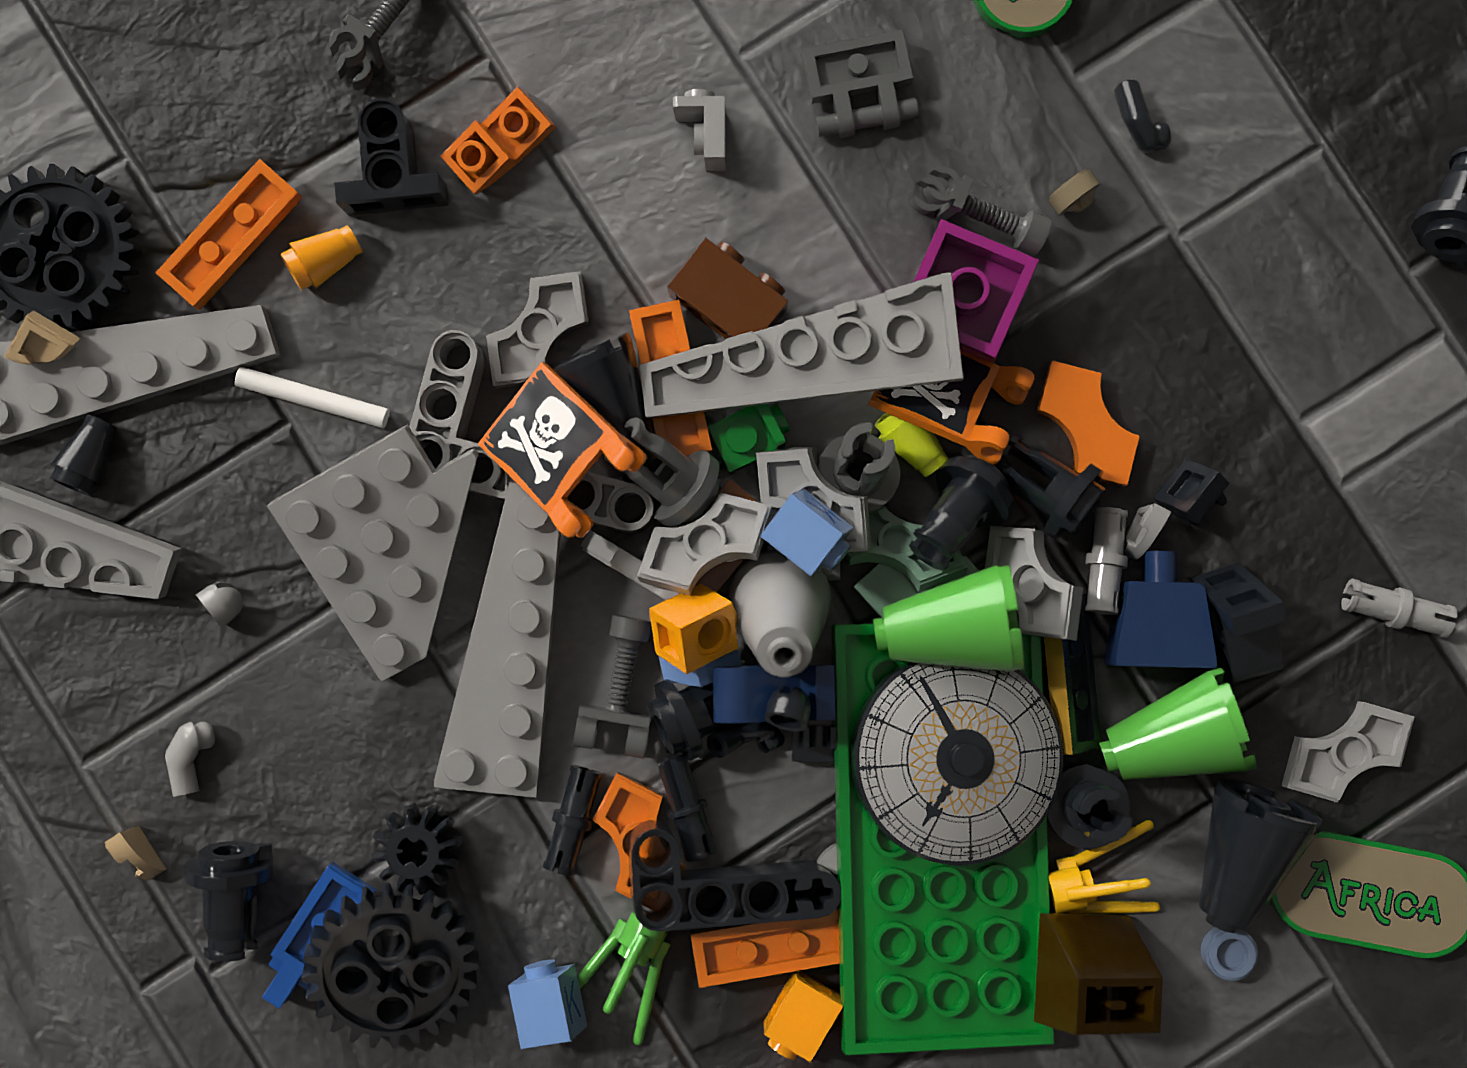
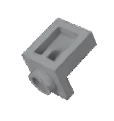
(710, 137)

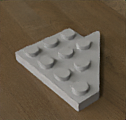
(381, 542)

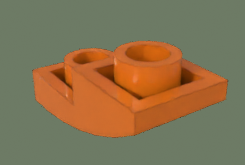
(499, 142)

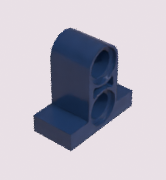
(744, 692)

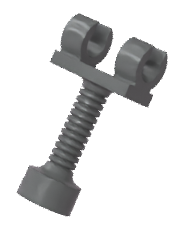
(364, 41)
(1028, 231)
(630, 634)

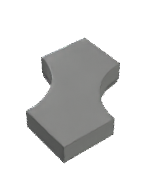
(552, 311)
(795, 469)
(683, 554)
(620, 561)
(1043, 599)
(1330, 762)

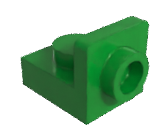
(747, 433)

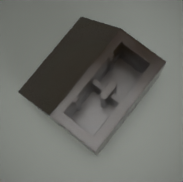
(1095, 976)

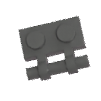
(858, 68)

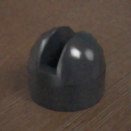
(788, 709)

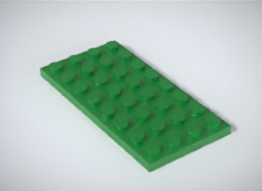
(925, 945)

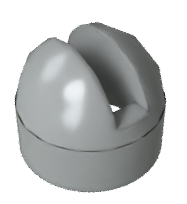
(221, 601)

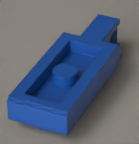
(290, 949)

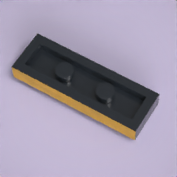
(1073, 688)

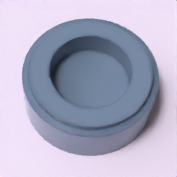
(1229, 954)

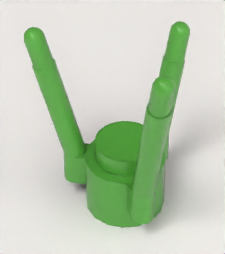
(637, 946)

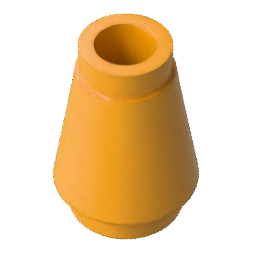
(320, 256)

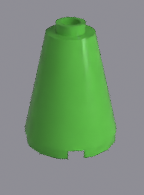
(957, 624)
(1182, 734)

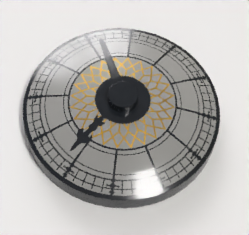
(956, 760)

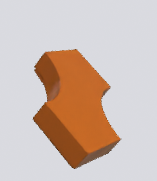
(1075, 403)
(621, 810)

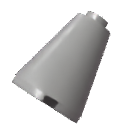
(780, 611)

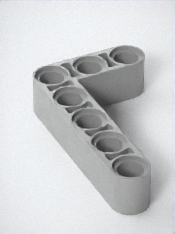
(451, 433)

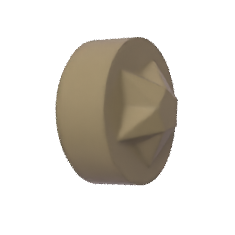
(1075, 193)

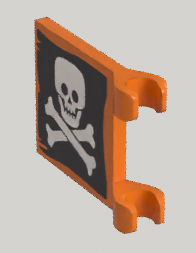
(954, 406)
(551, 441)

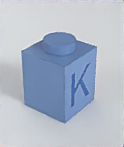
(808, 533)
(547, 1004)

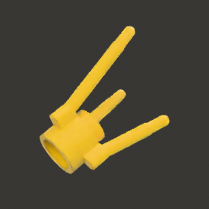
(1075, 891)

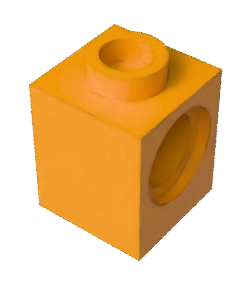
(694, 628)
(801, 1017)

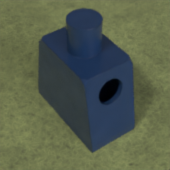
(1161, 620)

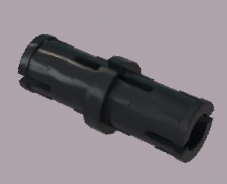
(572, 820)

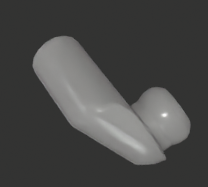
(181, 756)

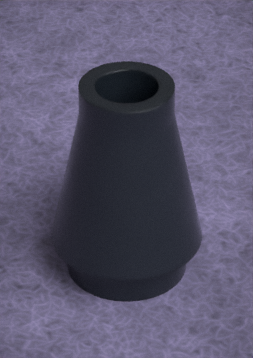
(84, 457)

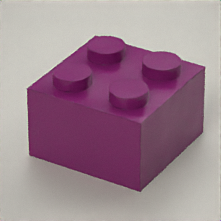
(985, 282)

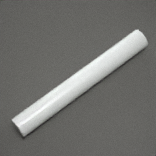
(312, 397)

